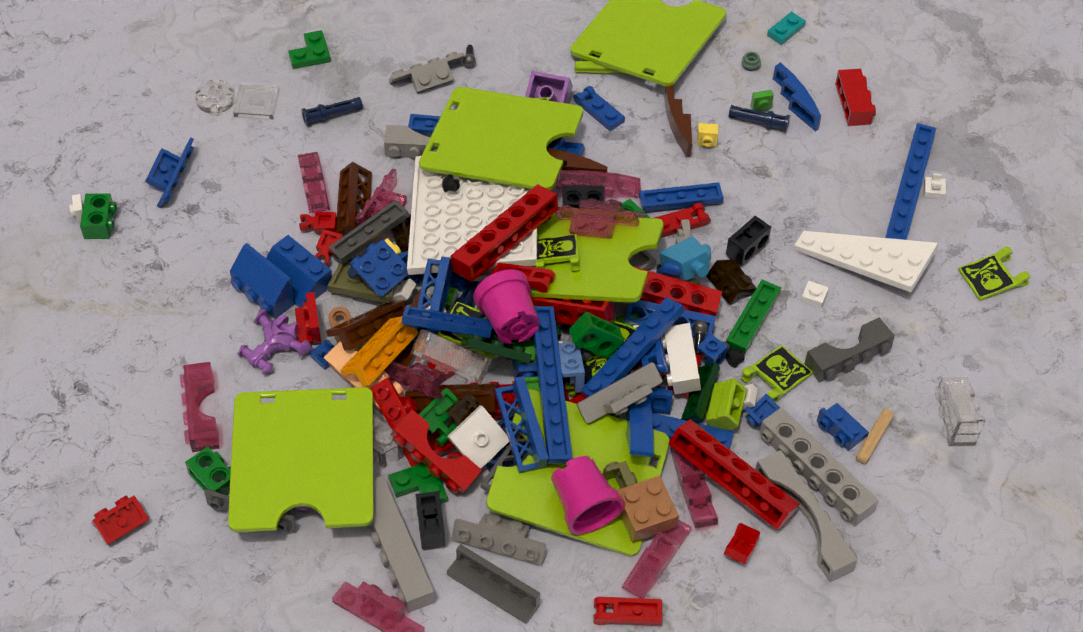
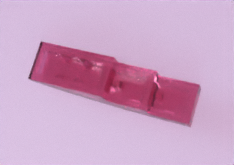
(313, 182)
(613, 182)
(695, 491)
(655, 559)

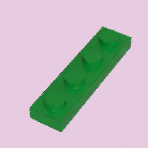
(753, 315)

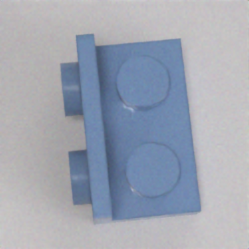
(572, 364)

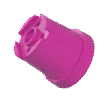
(508, 305)
(586, 496)

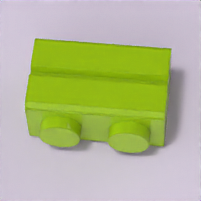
(726, 404)

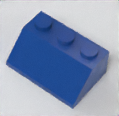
(303, 268)
(262, 282)

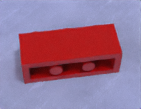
(855, 97)

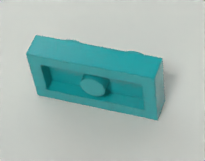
(786, 28)

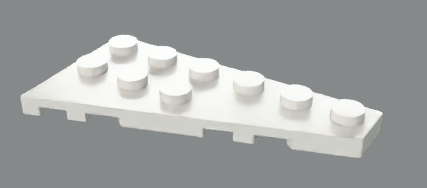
(882, 259)

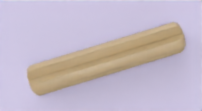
(874, 436)

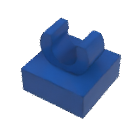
(320, 351)
(661, 400)

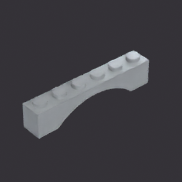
(404, 142)
(834, 554)

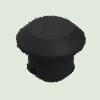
(450, 184)
(734, 357)

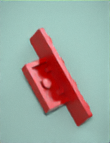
(394, 407)

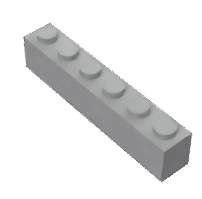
(398, 550)

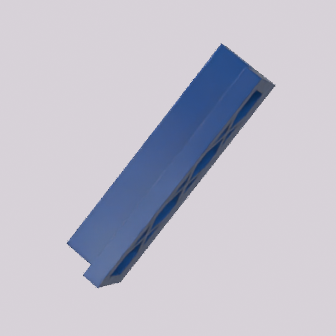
(441, 288)
(645, 308)
(530, 423)

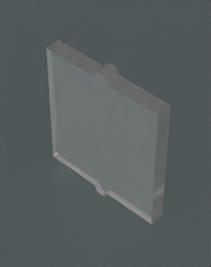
(326, 305)

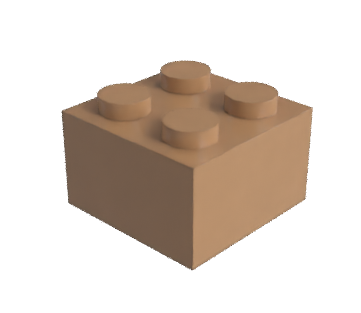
(647, 509)

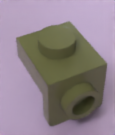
(621, 472)

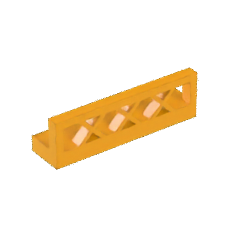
(380, 351)

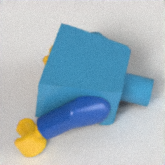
(685, 259)

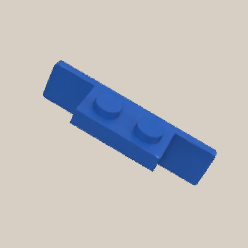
(165, 170)

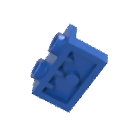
(841, 426)

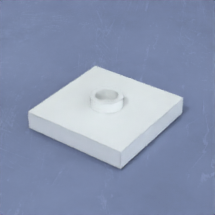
(479, 437)

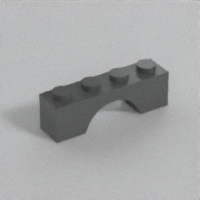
(829, 361)

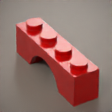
(456, 472)

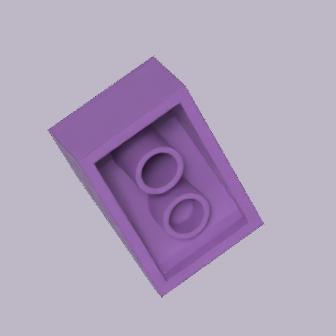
(549, 85)

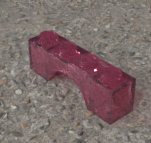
(198, 384)

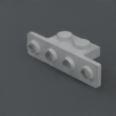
(429, 75)
(620, 394)
(500, 537)

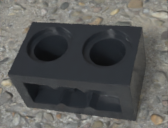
(573, 194)
(748, 240)
(430, 520)

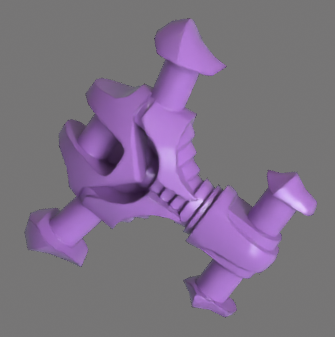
(277, 338)

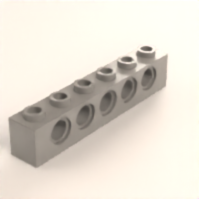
(828, 470)

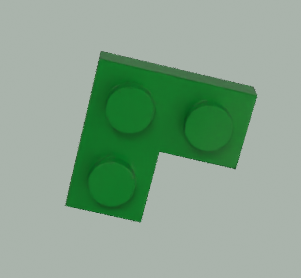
(314, 52)
(416, 479)

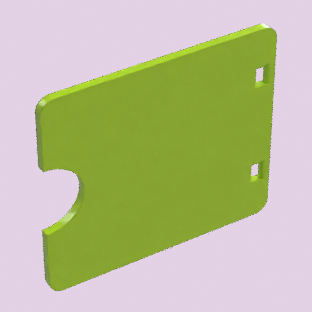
(648, 37)
(500, 138)
(603, 262)
(302, 454)
(533, 497)

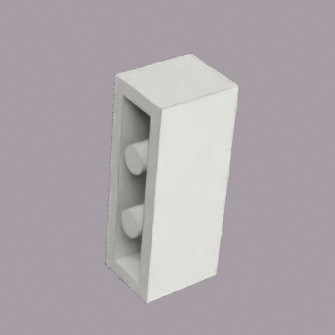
(681, 359)

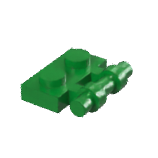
(436, 416)

